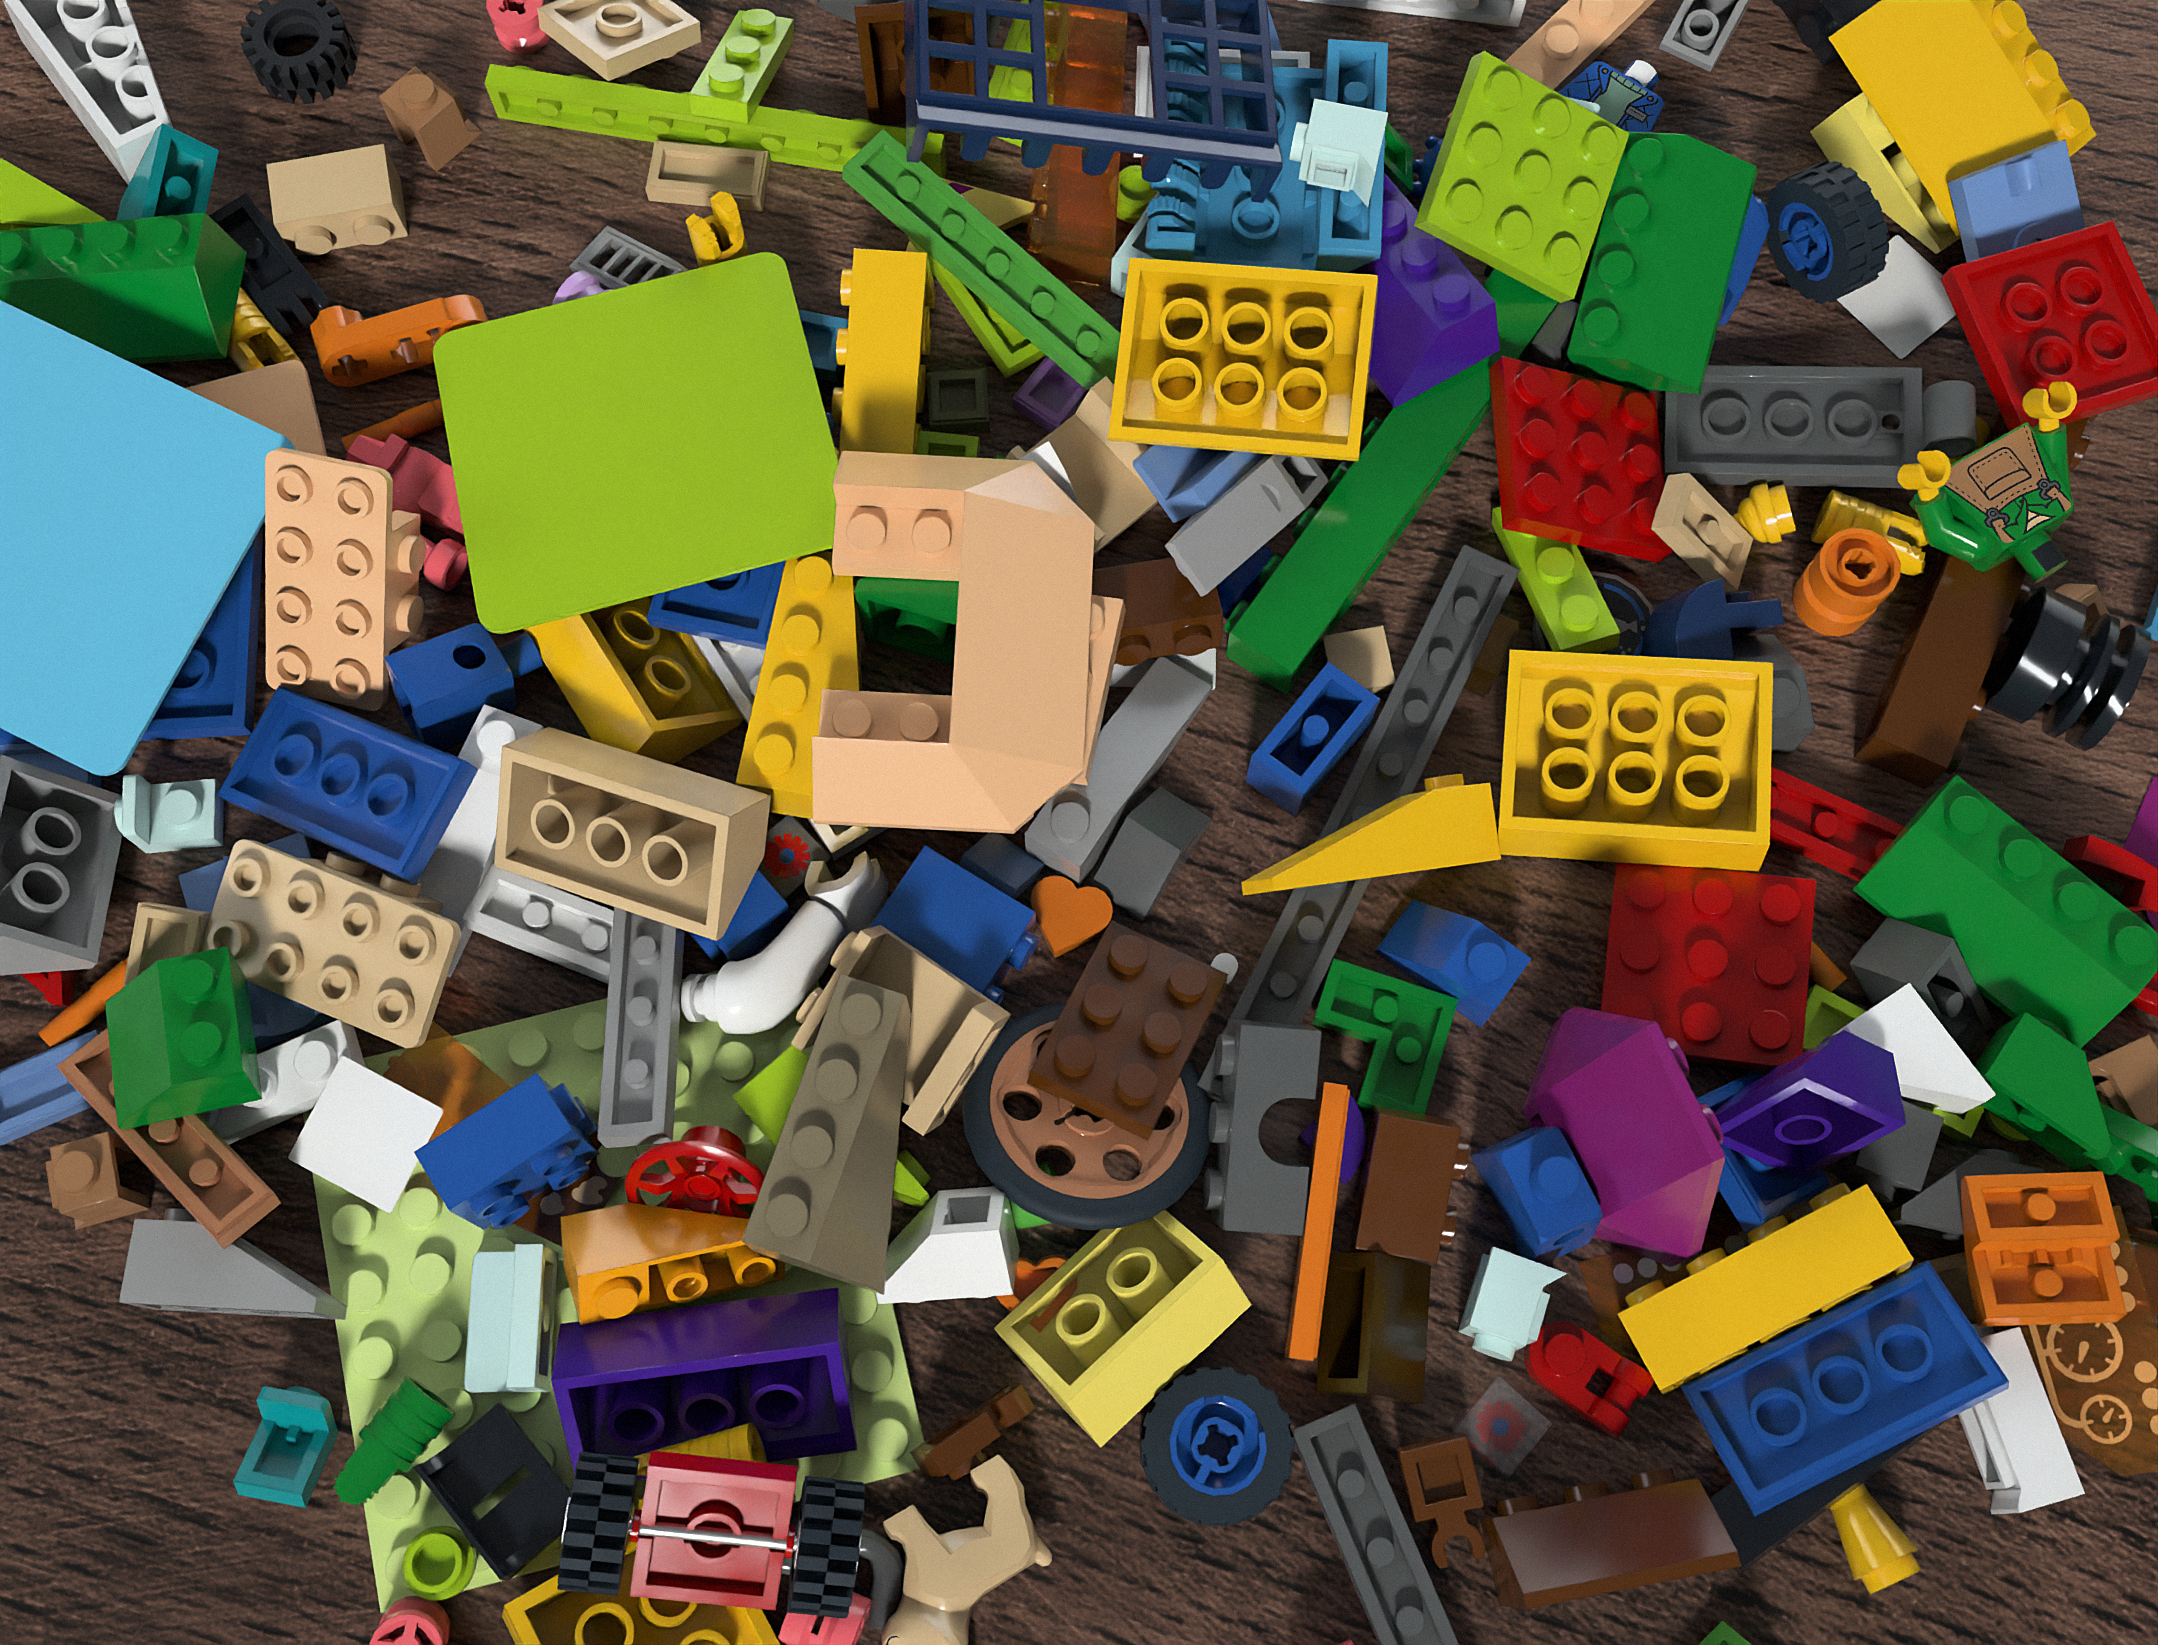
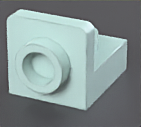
(170, 814)

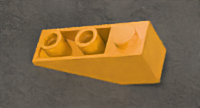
(656, 1257)

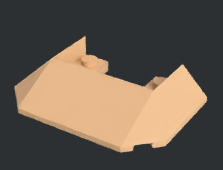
(1019, 646)

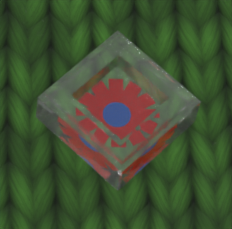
(1502, 1426)

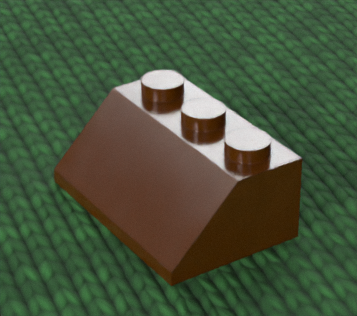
(1604, 1540)

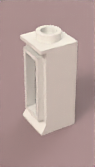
(2017, 1433)

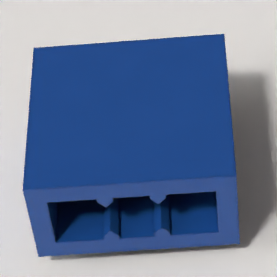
(960, 922)
(511, 1153)

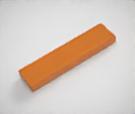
(1315, 1243)

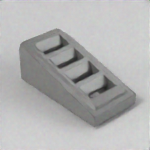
(642, 257)

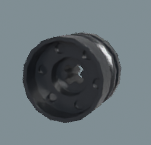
(2077, 675)

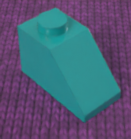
(170, 178)

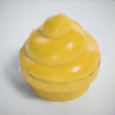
(1766, 513)

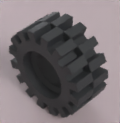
(307, 72)

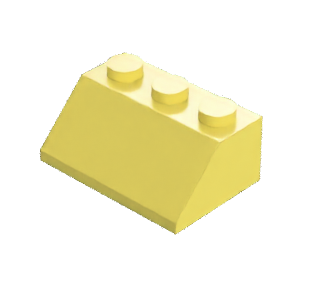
(1137, 1319)

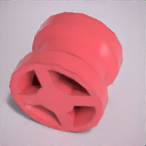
(515, 31)
(407, 1616)

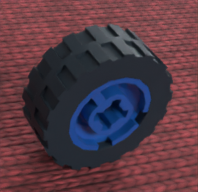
(1826, 231)
(1216, 1446)

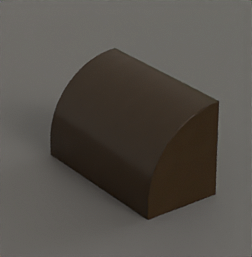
(1374, 1328)

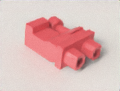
(425, 488)

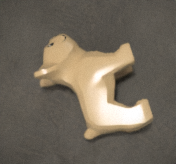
(956, 1568)

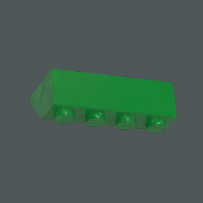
(1662, 264)
(129, 285)
(2018, 911)

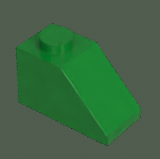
(2045, 1090)

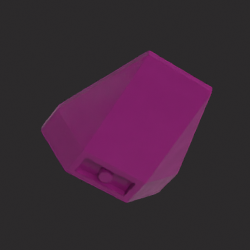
(1632, 1129)

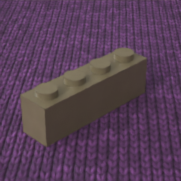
(838, 1152)

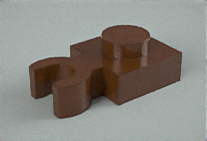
(961, 1443)
(1440, 1487)

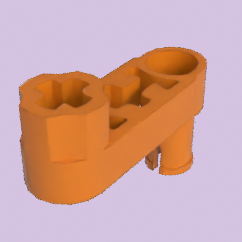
(370, 349)

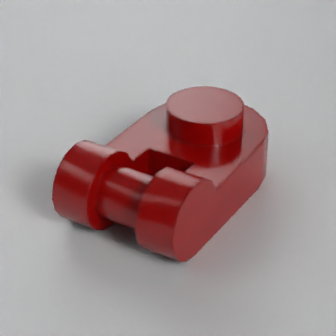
(1565, 1362)

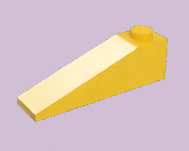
(1410, 834)

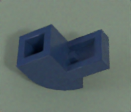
(1704, 620)

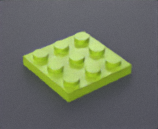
(1521, 178)

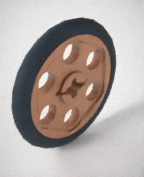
(1087, 1194)

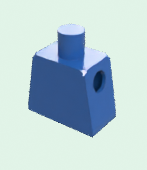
(452, 677)
(1540, 1193)

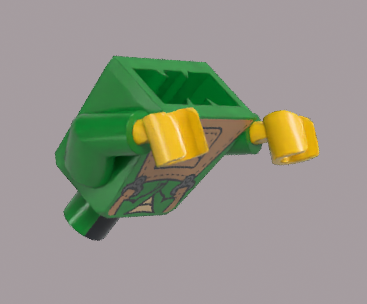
(2002, 495)

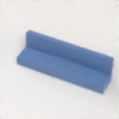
(1191, 478)

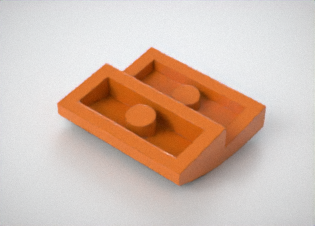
(2041, 1249)

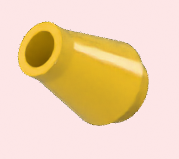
(1873, 1541)

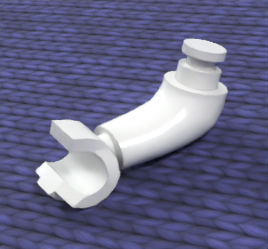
(769, 986)

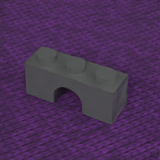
(1258, 1069)

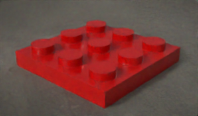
(2060, 315)
(1577, 459)
(1712, 960)

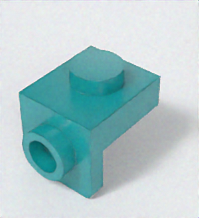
(288, 1446)

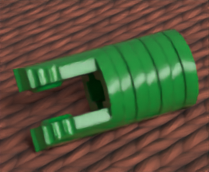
(393, 1440)

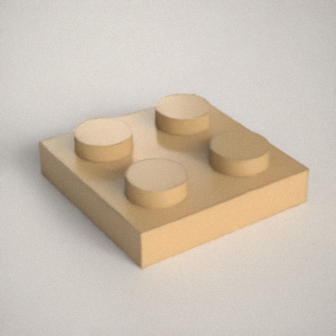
(619, 34)

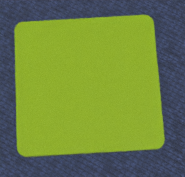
(636, 442)

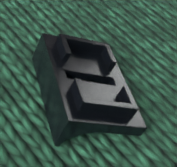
(475, 1468)

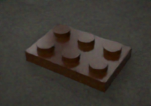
(1128, 1029)

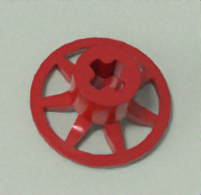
(701, 1175)

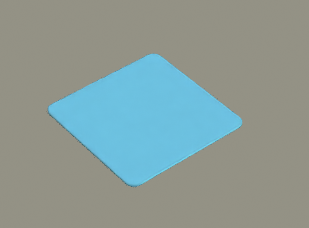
(114, 536)

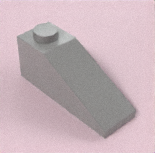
(182, 1268)

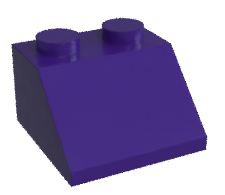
(1816, 1107)

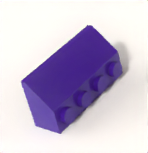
(1428, 310)
(708, 1369)

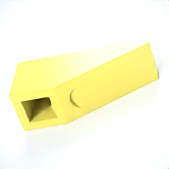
(1863, 142)

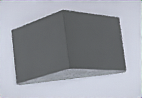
(1150, 852)

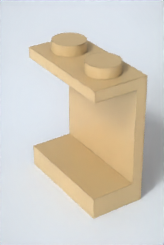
(1098, 468)
(948, 1023)

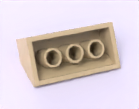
(628, 830)

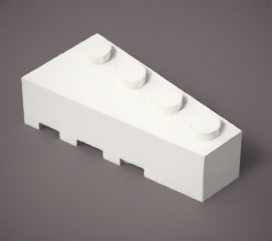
(98, 68)

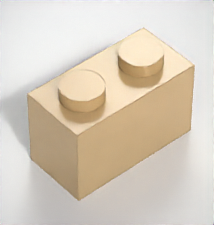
(337, 200)

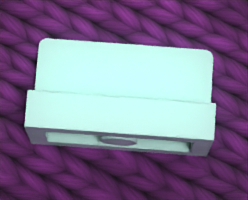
(511, 1320)

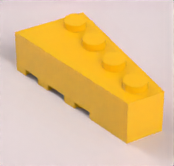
(883, 351)
(808, 649)
(1764, 1285)

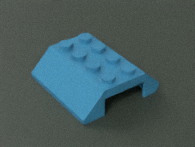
(1298, 221)

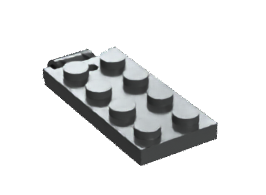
(1814, 425)

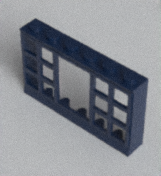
(1102, 132)

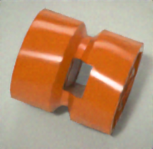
(1846, 582)

